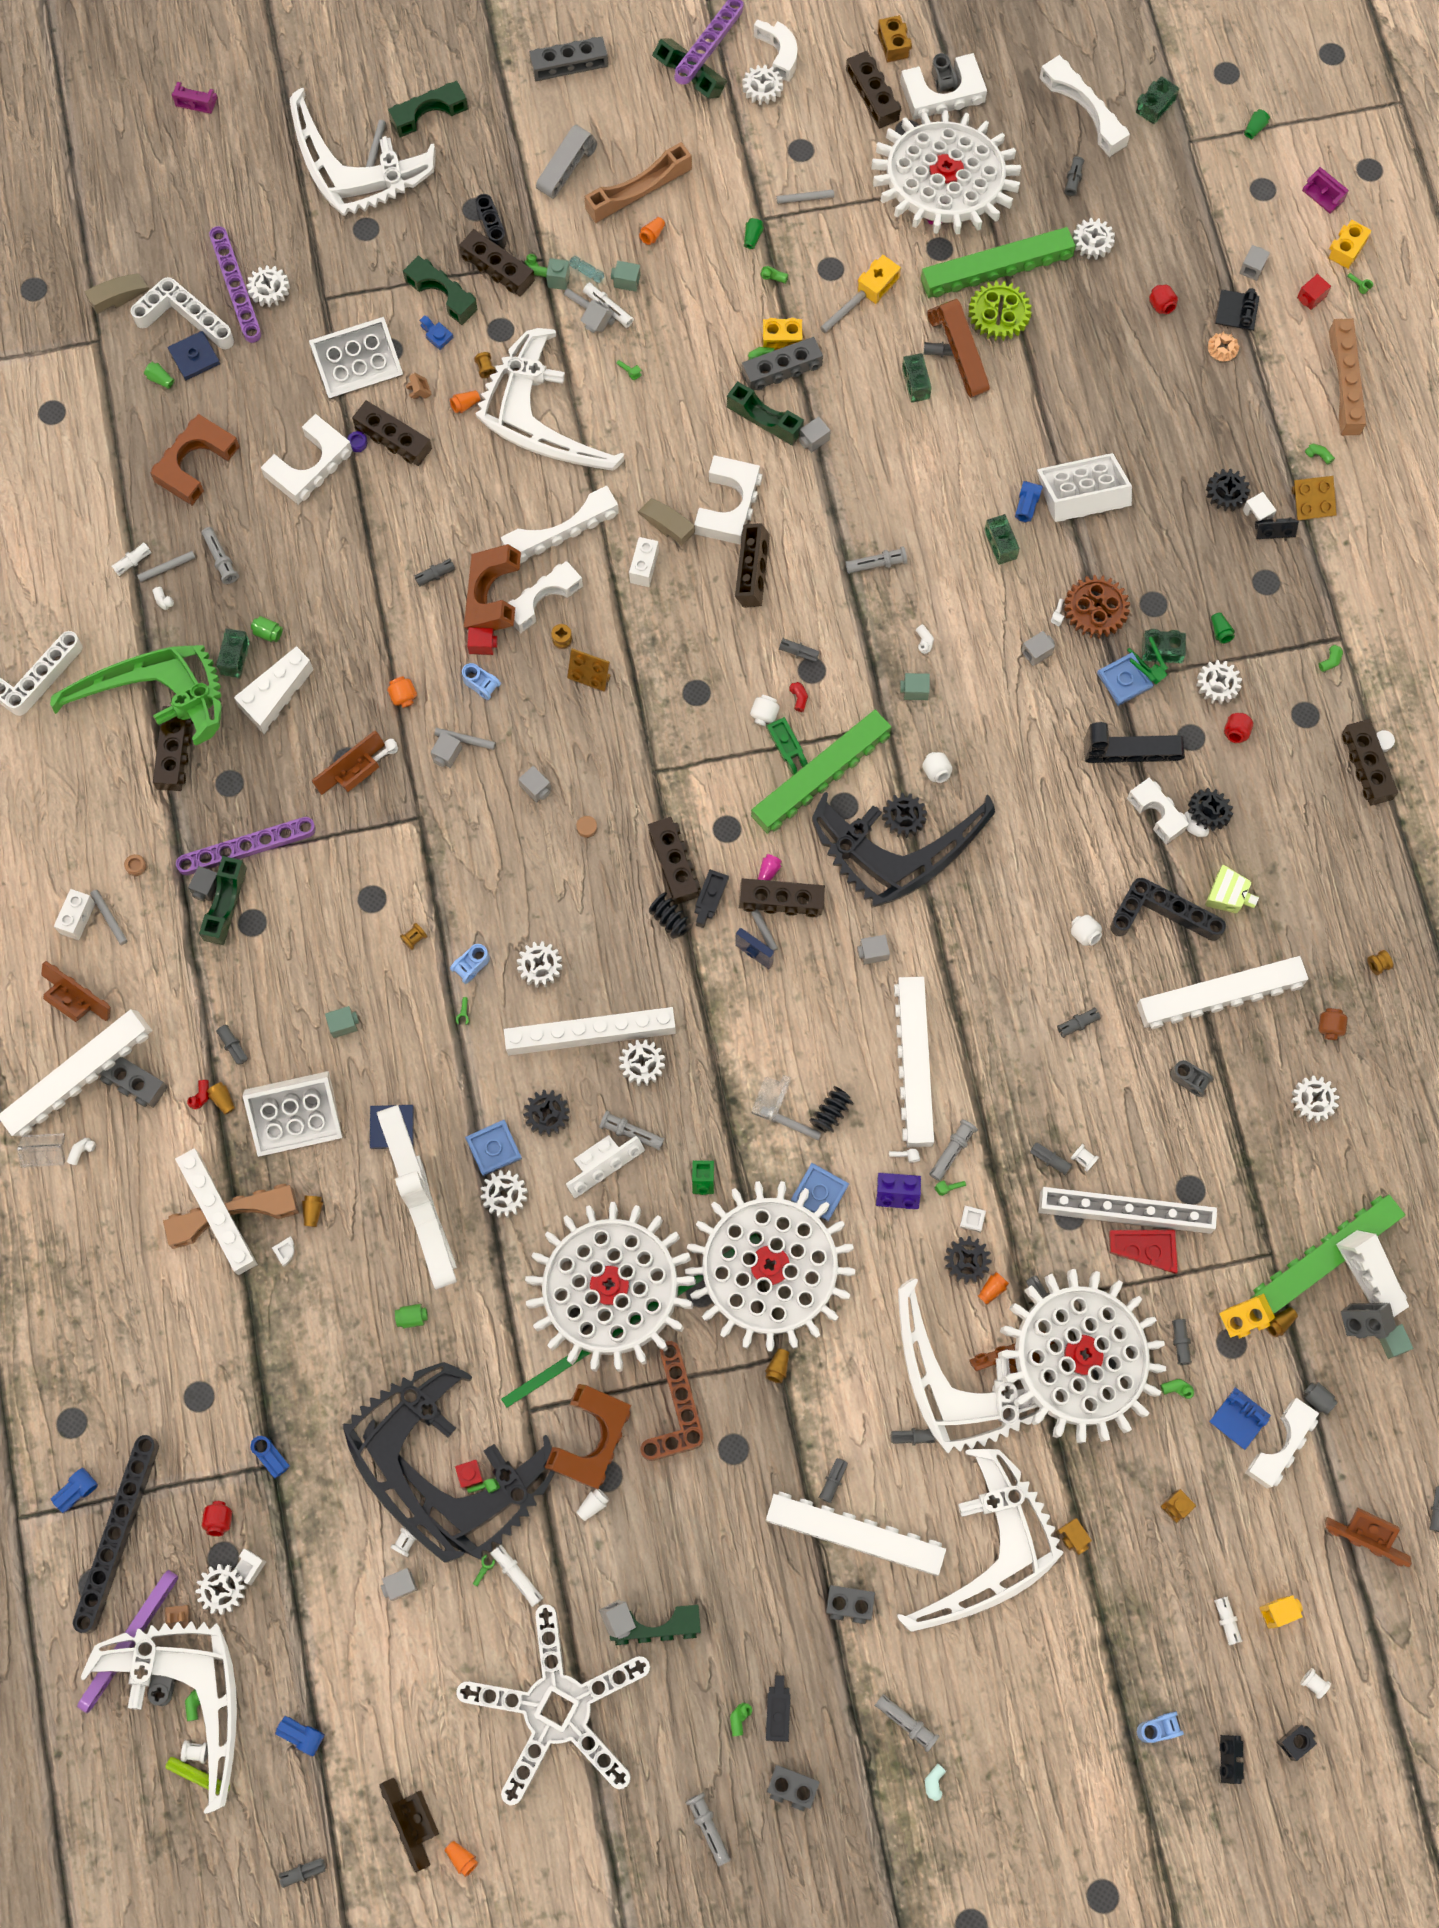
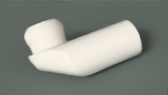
(161, 600)
(926, 639)
(1192, 828)
(78, 1148)

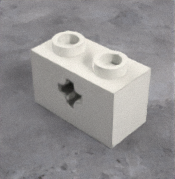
(644, 562)
(74, 914)

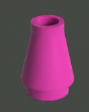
(769, 867)

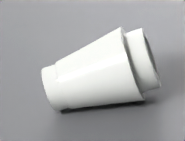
(592, 1504)

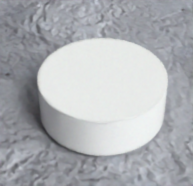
(1386, 740)

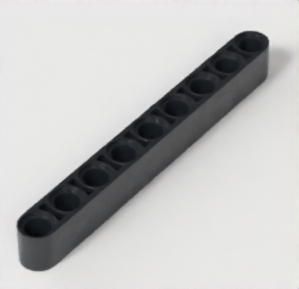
(107, 1542)

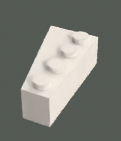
(273, 689)
(1372, 1270)

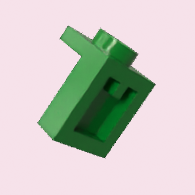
(703, 1177)

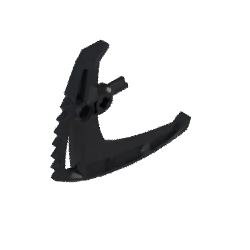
(884, 865)
(387, 1440)
(478, 1509)

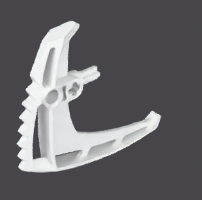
(358, 180)
(517, 409)
(955, 1405)
(1015, 1544)
(186, 1666)

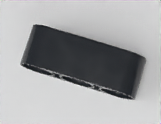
(487, 215)

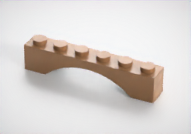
(666, 168)
(1344, 347)
(187, 1228)

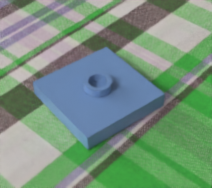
(1124, 679)
(493, 1148)
(822, 1188)

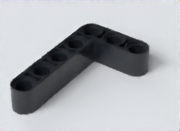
(1106, 749)
(1165, 909)

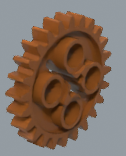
(1108, 595)

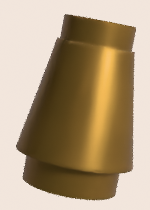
(221, 1097)
(311, 1210)
(1282, 1322)
(778, 1366)

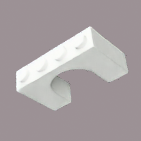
(924, 100)
(300, 483)
(729, 525)

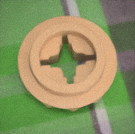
(1221, 353)

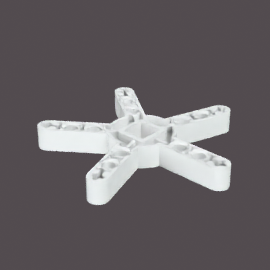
(416, 1194)
(544, 1729)

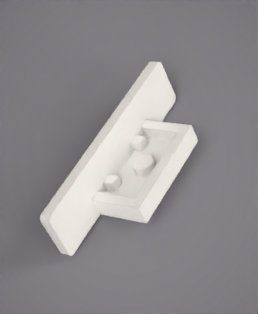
(602, 1161)

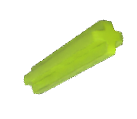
(191, 1773)

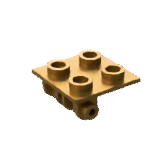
(1314, 497)
(588, 670)

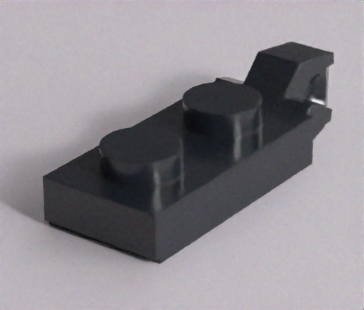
(710, 896)
(778, 1711)

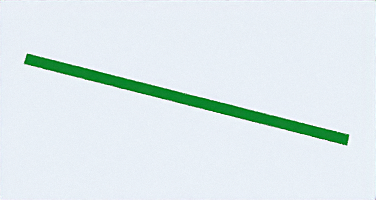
(563, 1364)

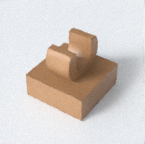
(419, 386)
(177, 1614)

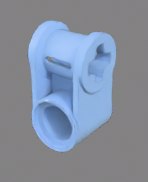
(482, 683)
(469, 963)
(1164, 1728)

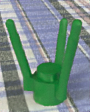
(1155, 673)

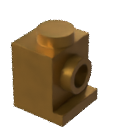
(1178, 1505)
(1074, 1536)

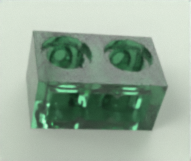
(1160, 96)
(916, 377)
(1001, 539)
(1163, 640)
(233, 653)

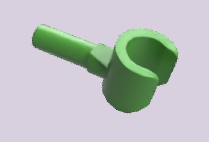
(1362, 289)
(633, 373)
(463, 1011)
(942, 1188)
(490, 1484)
(483, 1570)

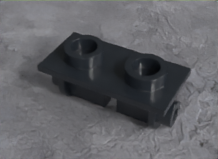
(1280, 529)
(1230, 1770)

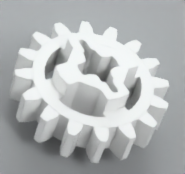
(762, 84)
(1093, 238)
(274, 279)
(1220, 689)
(532, 959)
(634, 1065)
(1307, 1093)
(511, 1190)
(224, 1579)

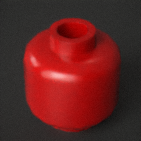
(1163, 299)
(1238, 727)
(216, 1518)

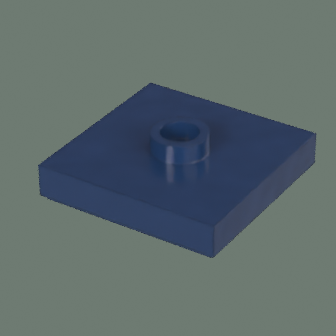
(193, 355)
(754, 948)
(377, 1137)

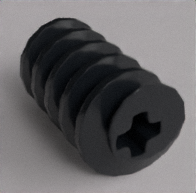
(669, 917)
(831, 1110)

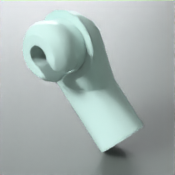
(932, 1783)

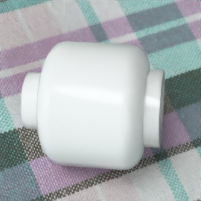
(764, 710)
(937, 767)
(1086, 930)

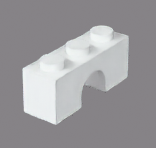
(1149, 795)

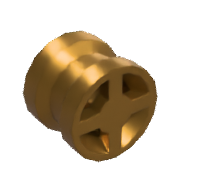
(562, 641)
(1380, 962)

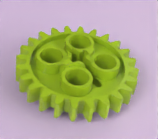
(1018, 313)

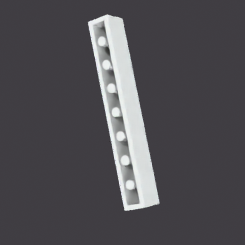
(1222, 992)
(589, 1031)
(915, 1062)
(75, 1073)
(1127, 1210)
(856, 1534)

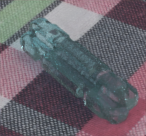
(586, 268)

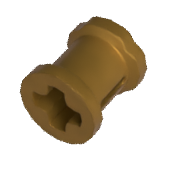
(484, 363)
(420, 934)

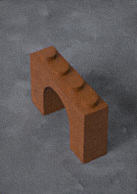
(198, 435)
(484, 570)
(611, 1416)

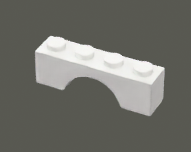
(561, 581)
(1297, 1420)

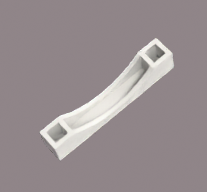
(1062, 79)
(597, 508)
(215, 1211)

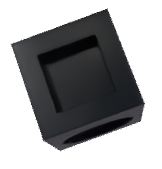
(1288, 1746)

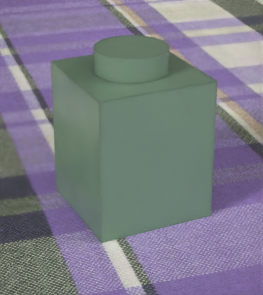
(558, 274)
(626, 276)
(915, 686)
(342, 1021)
(1396, 1342)

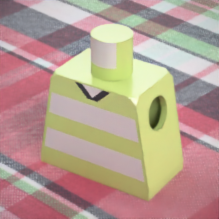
(1230, 892)

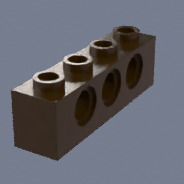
(873, 89)
(507, 264)
(370, 414)
(752, 565)
(1364, 732)
(167, 739)
(664, 830)
(791, 891)

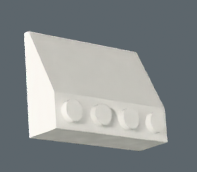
(355, 357)
(1085, 487)
(292, 1113)

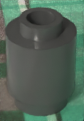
(1320, 1398)

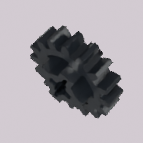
(1237, 489)
(903, 806)
(1210, 809)
(538, 1111)
(974, 1254)

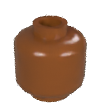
(1333, 1023)

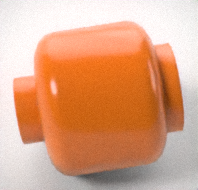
(402, 692)

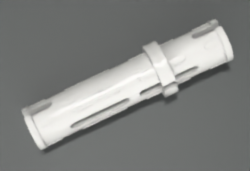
(592, 291)
(516, 1575)

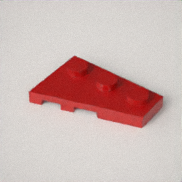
(1147, 1247)

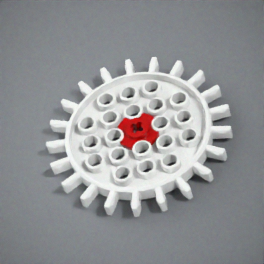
(946, 170)
(724, 1289)
(600, 1339)
(1031, 1339)

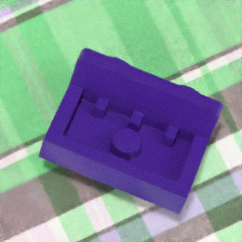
(898, 1191)

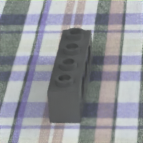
(568, 58)
(806, 349)
(148, 1095)

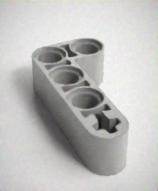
(565, 159)

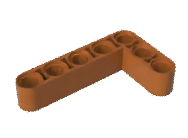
(962, 345)
(680, 1407)

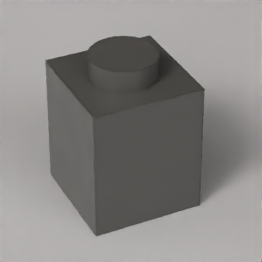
(203, 884)

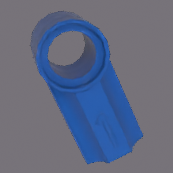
(1028, 497)
(270, 1457)
(78, 1487)
(304, 1737)

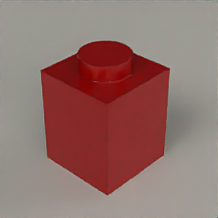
(1314, 291)
(481, 641)
(469, 1474)

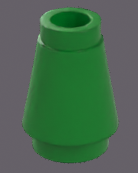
(1258, 121)
(753, 231)
(1223, 630)

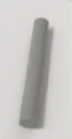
(376, 143)
(805, 196)
(582, 302)
(843, 311)
(166, 566)
(467, 739)
(108, 917)
(764, 930)
(798, 1127)

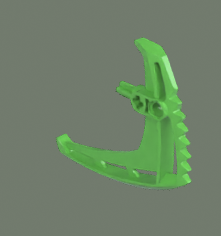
(170, 669)

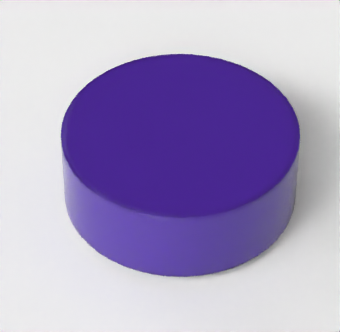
(358, 441)

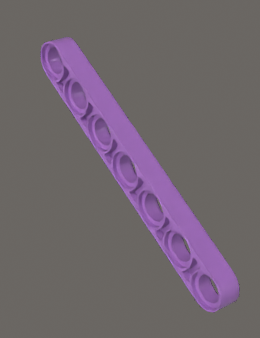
(708, 47)
(236, 292)
(253, 838)
(140, 1622)

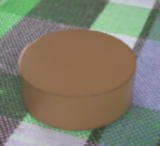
(586, 826)
(135, 865)

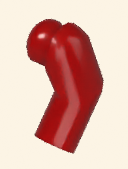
(801, 694)
(201, 1097)

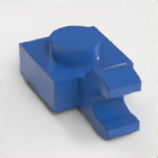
(436, 334)

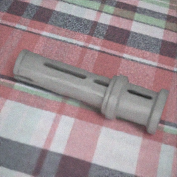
(885, 559)
(222, 562)
(655, 1142)
(958, 1142)
(915, 1729)
(704, 1818)

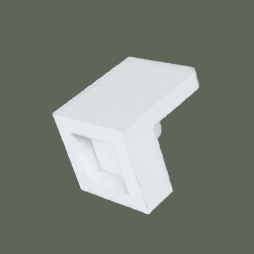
(1260, 507)
(249, 1566)

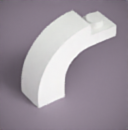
(784, 42)

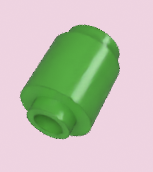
(266, 629)
(411, 1316)

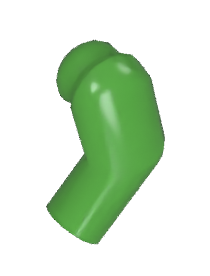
(533, 264)
(769, 272)
(759, 351)
(1321, 451)
(1334, 660)
(1178, 1386)
(191, 1705)
(739, 1714)

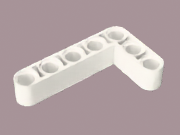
(172, 298)
(33, 677)

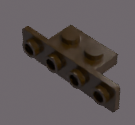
(412, 1821)

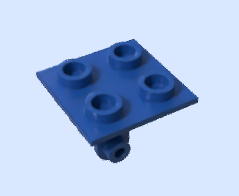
(1240, 1418)

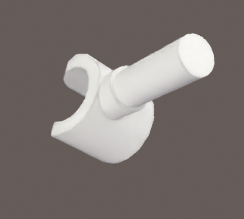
(1058, 618)
(391, 748)
(913, 1155)

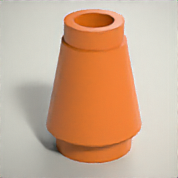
(651, 231)
(464, 401)
(993, 1288)
(461, 1858)

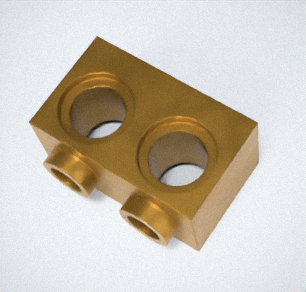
(893, 38)

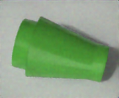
(158, 375)

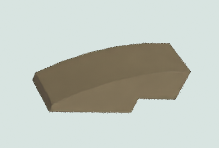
(116, 292)
(667, 521)

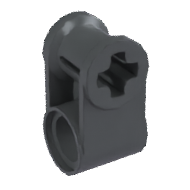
(943, 76)
(1192, 1079)
(163, 1684)

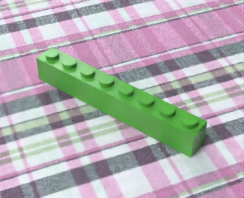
(997, 262)
(821, 771)
(1327, 1256)

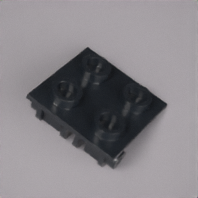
(1238, 309)

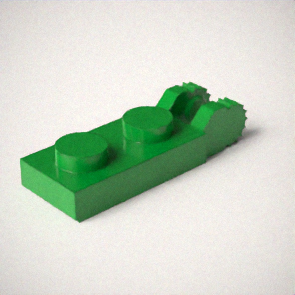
(786, 743)

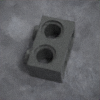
(1368, 1320)
(850, 1597)
(794, 1781)

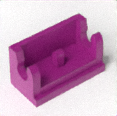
(194, 99)
(1325, 190)

